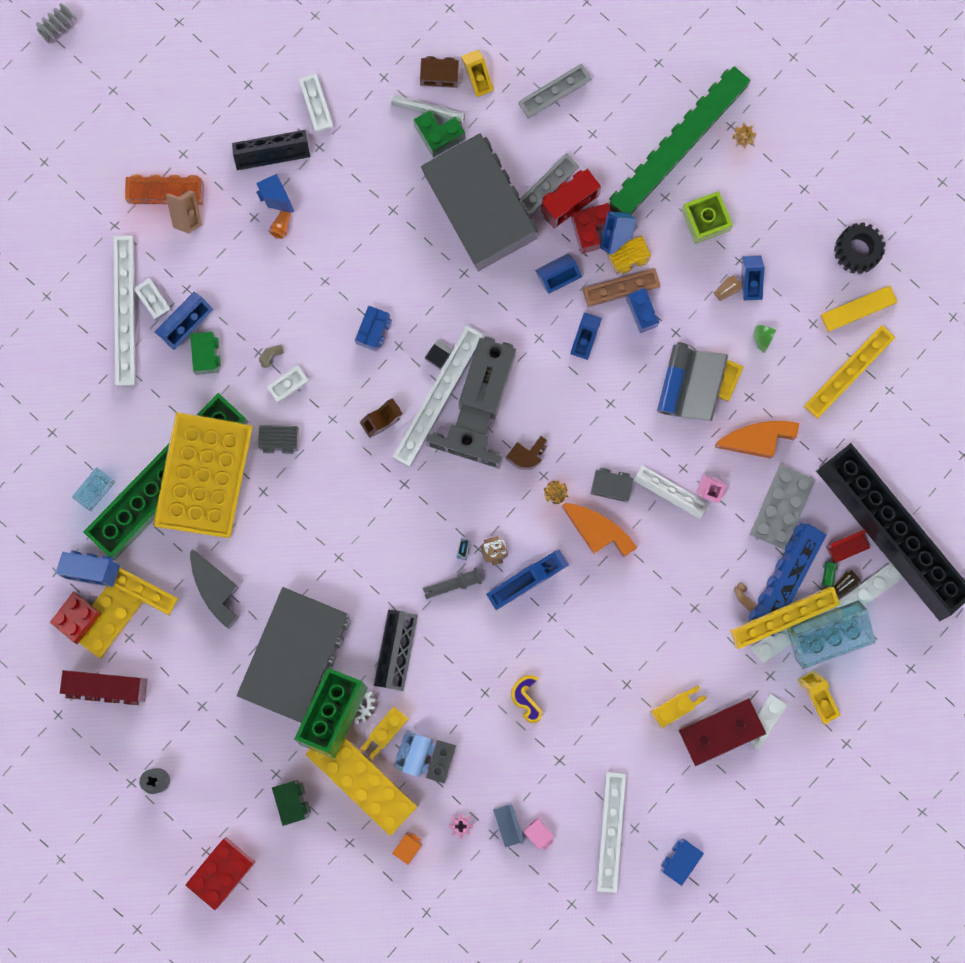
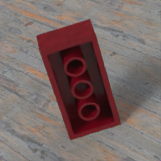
(98, 686)

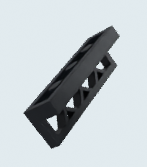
(271, 152)
(392, 649)

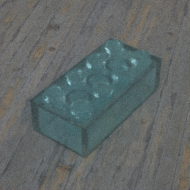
(831, 634)

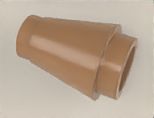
(728, 288)

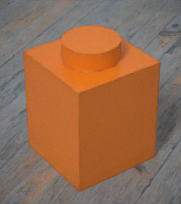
(407, 848)

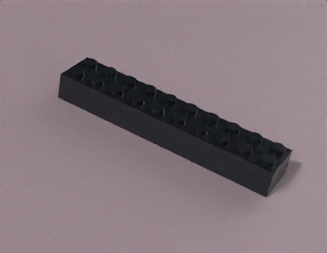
(894, 531)

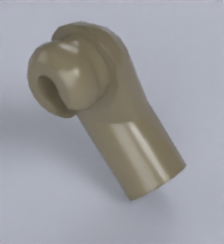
(268, 353)

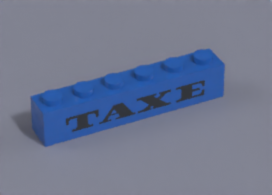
(790, 570)

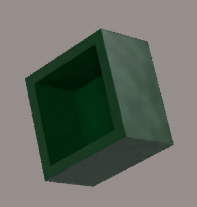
(291, 802)

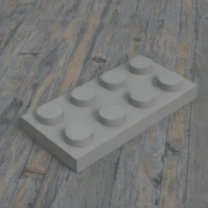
(782, 507)

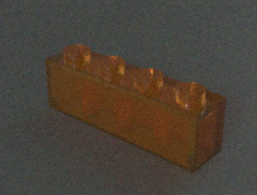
(154, 188)

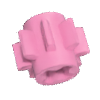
(465, 830)

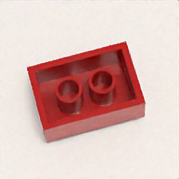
(570, 197)
(220, 873)

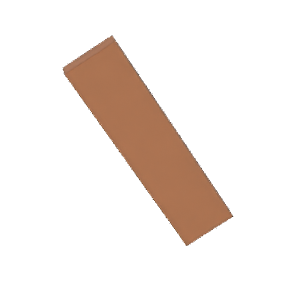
(620, 287)

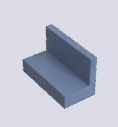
(508, 825)

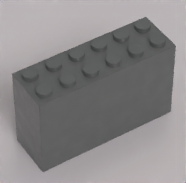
(480, 201)
(293, 654)

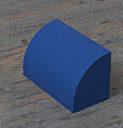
(558, 273)

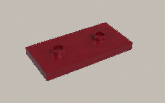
(722, 732)

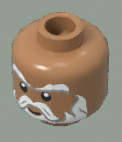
(494, 550)

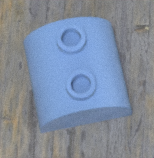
(413, 754)

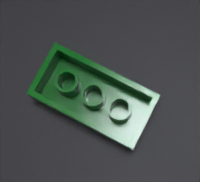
(331, 713)

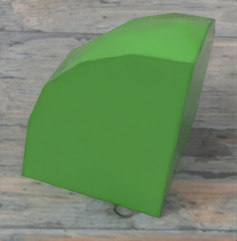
(763, 336)

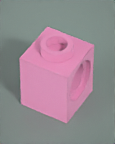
(539, 834)

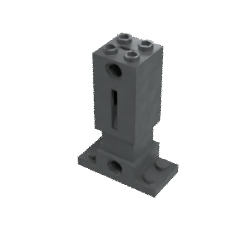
(479, 404)

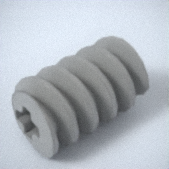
(55, 22)

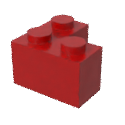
(586, 225)

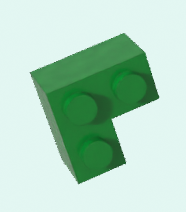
(438, 137)

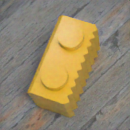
(629, 255)

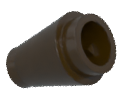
(847, 583)

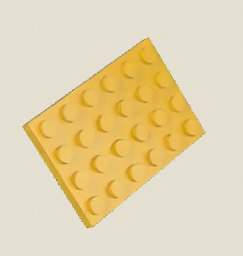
(202, 475)

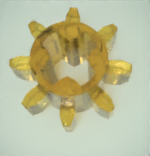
(740, 138)
(555, 492)

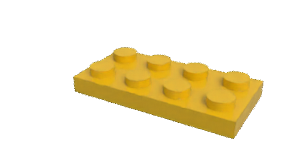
(116, 612)

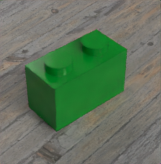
(204, 353)

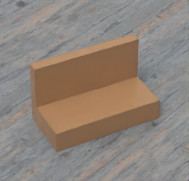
(184, 211)

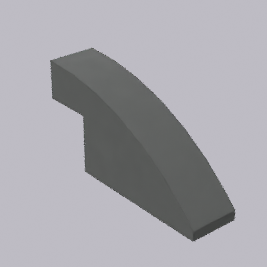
(214, 588)

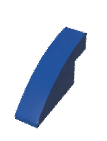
(527, 579)

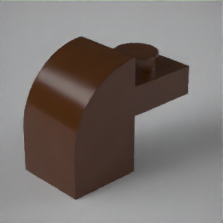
(381, 418)
(525, 459)

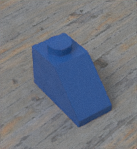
(274, 194)
(617, 231)
(752, 277)
(585, 336)

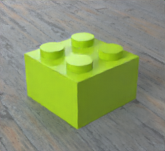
(707, 217)

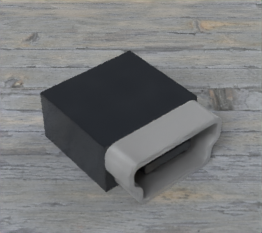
(438, 354)

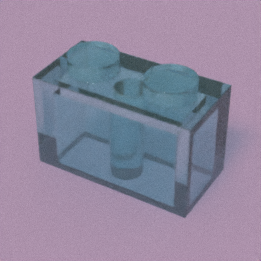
(93, 489)

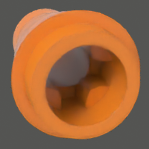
(280, 225)

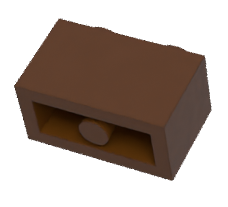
(439, 72)

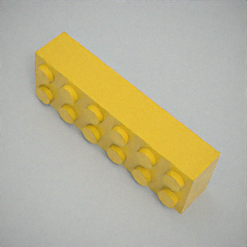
(366, 786)

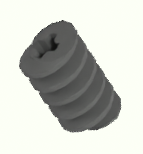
(149, 776)

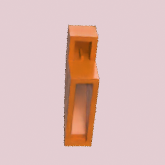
(759, 438)
(598, 530)

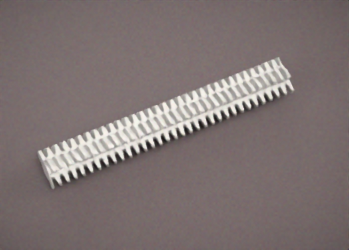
(439, 112)

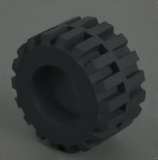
(865, 234)

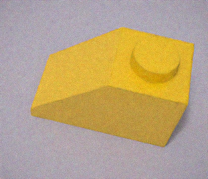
(477, 73)

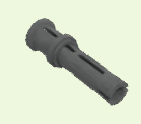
(461, 581)

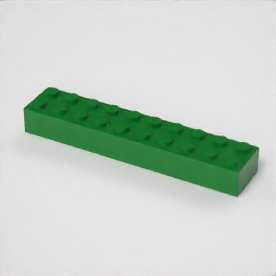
(137, 504)

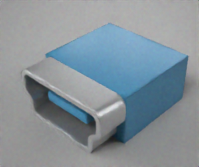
(463, 549)

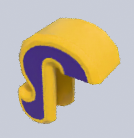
(523, 701)

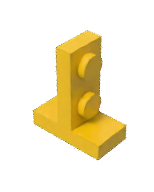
(818, 692)

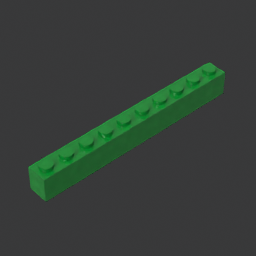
(680, 142)

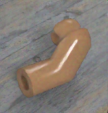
(742, 598)

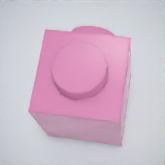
(711, 488)

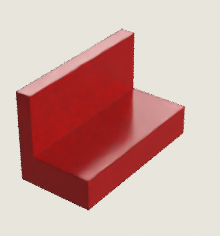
(848, 546)

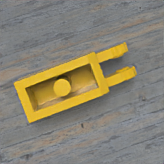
(676, 707)
(385, 731)

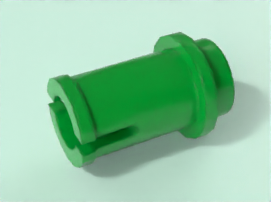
(829, 574)

